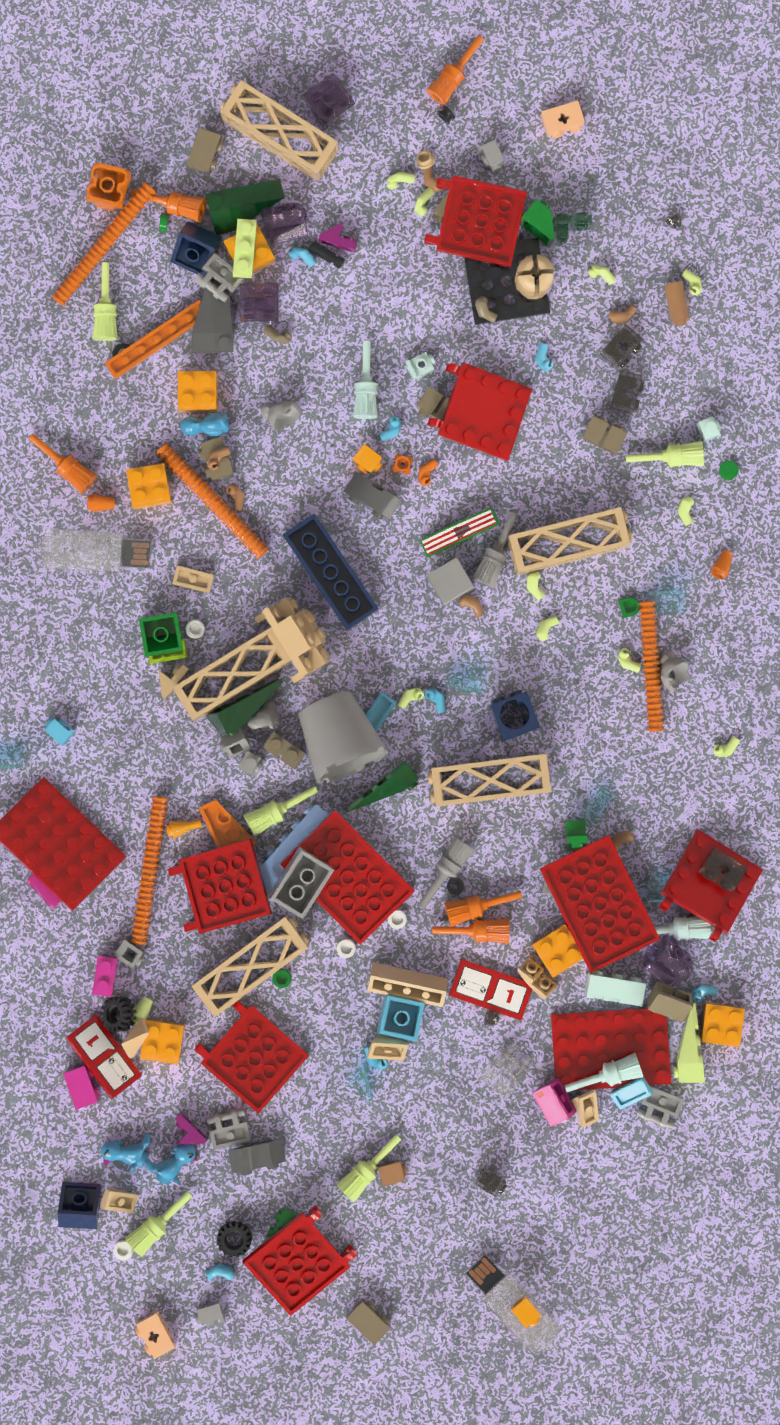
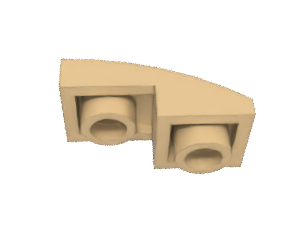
(534, 977)

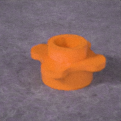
(402, 459)

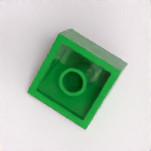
(539, 222)
(161, 634)

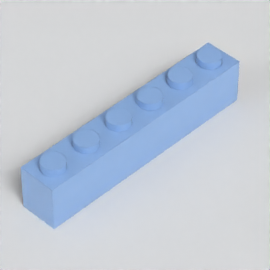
(271, 869)

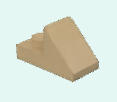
(167, 683)
(586, 1108)
(118, 1200)

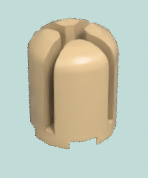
(525, 282)

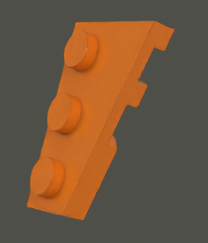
(223, 826)

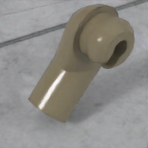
(483, 311)
(276, 336)

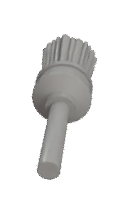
(494, 558)
(448, 867)

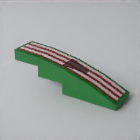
(459, 532)

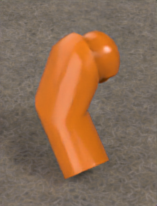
(425, 472)

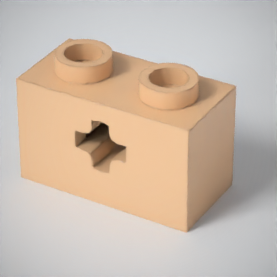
(568, 111)
(164, 1340)

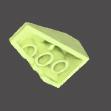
(689, 1062)

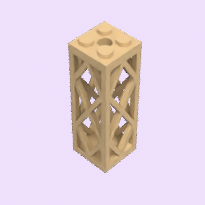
(245, 93)
(617, 528)
(223, 697)
(439, 787)
(292, 934)

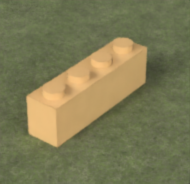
(408, 984)

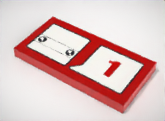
(491, 989)
(103, 1056)

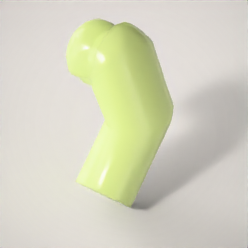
(694, 282)
(543, 627)
(626, 662)
(410, 695)
(726, 749)

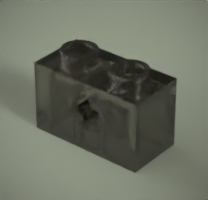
(626, 337)
(625, 381)
(731, 869)
(491, 1181)

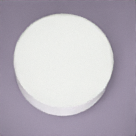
(195, 629)
(397, 919)
(346, 948)
(122, 1250)

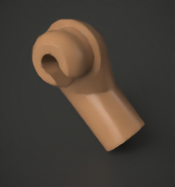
(429, 180)
(473, 603)

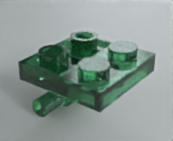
(563, 223)

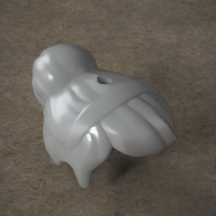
(281, 414)
(673, 671)
(265, 717)

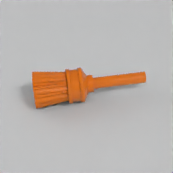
(451, 76)
(181, 204)
(68, 467)
(474, 907)
(481, 930)

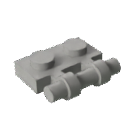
(222, 273)
(663, 1102)
(231, 1134)

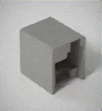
(450, 582)

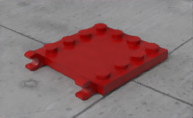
(479, 220)
(483, 411)
(224, 886)
(705, 897)
(253, 1058)
(298, 1262)

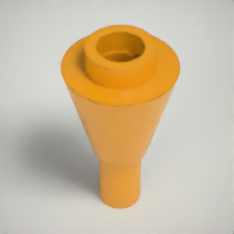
(178, 828)

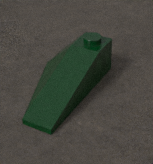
(242, 203)
(234, 715)
(395, 782)

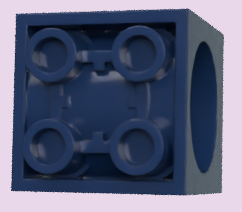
(506, 731)

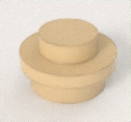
(425, 159)

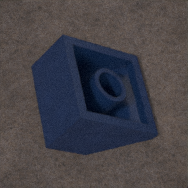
(195, 248)
(79, 1205)

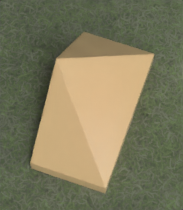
(135, 1038)
(387, 1048)

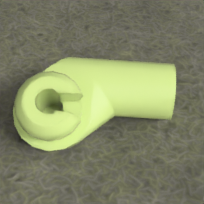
(399, 177)
(421, 200)
(602, 271)
(684, 508)
(532, 585)

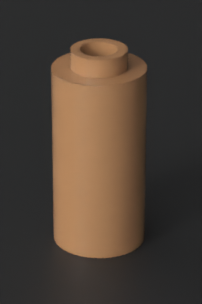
(677, 303)

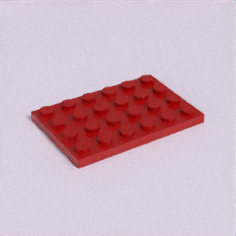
(58, 844)
(362, 886)
(599, 904)
(597, 1037)

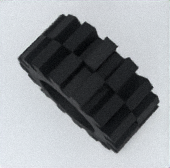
(126, 1014)
(230, 1250)

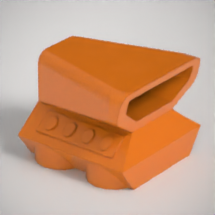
(108, 186)

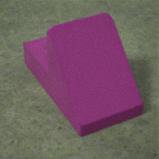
(333, 238)
(194, 1135)

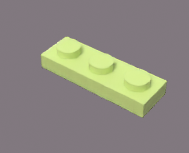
(244, 248)

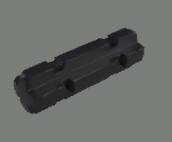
(326, 254)

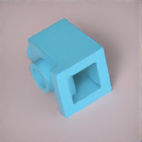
(59, 730)

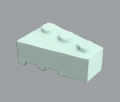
(615, 988)

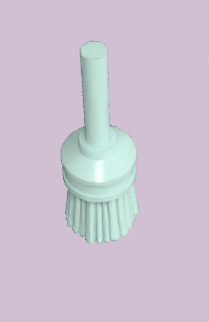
(365, 389)
(686, 928)
(612, 1073)

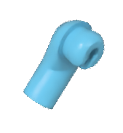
(304, 254)
(541, 358)
(393, 429)
(438, 698)
(702, 990)
(377, 1063)
(221, 1270)

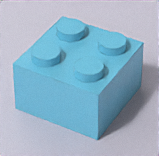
(400, 1018)

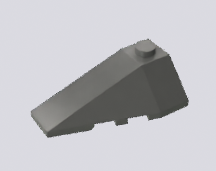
(213, 324)

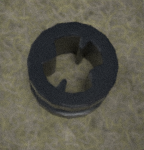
(446, 114)
(459, 890)

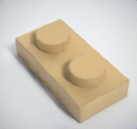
(193, 579)

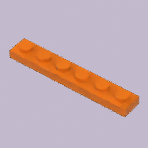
(153, 341)

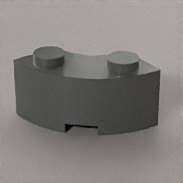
(372, 496)
(256, 1156)

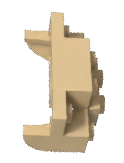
(297, 635)

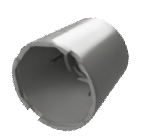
(339, 737)

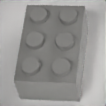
(301, 882)

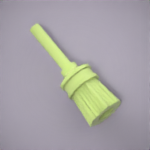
(105, 312)
(674, 455)
(274, 812)
(364, 1172)
(153, 1228)

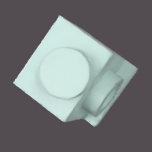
(417, 372)
(708, 429)

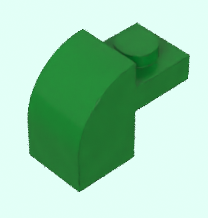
(575, 834)

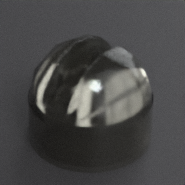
(674, 220)
(491, 1018)

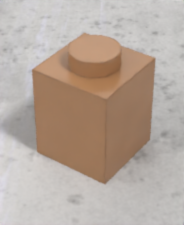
(392, 1172)

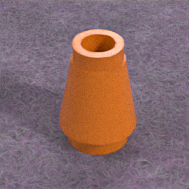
(99, 502)
(721, 567)

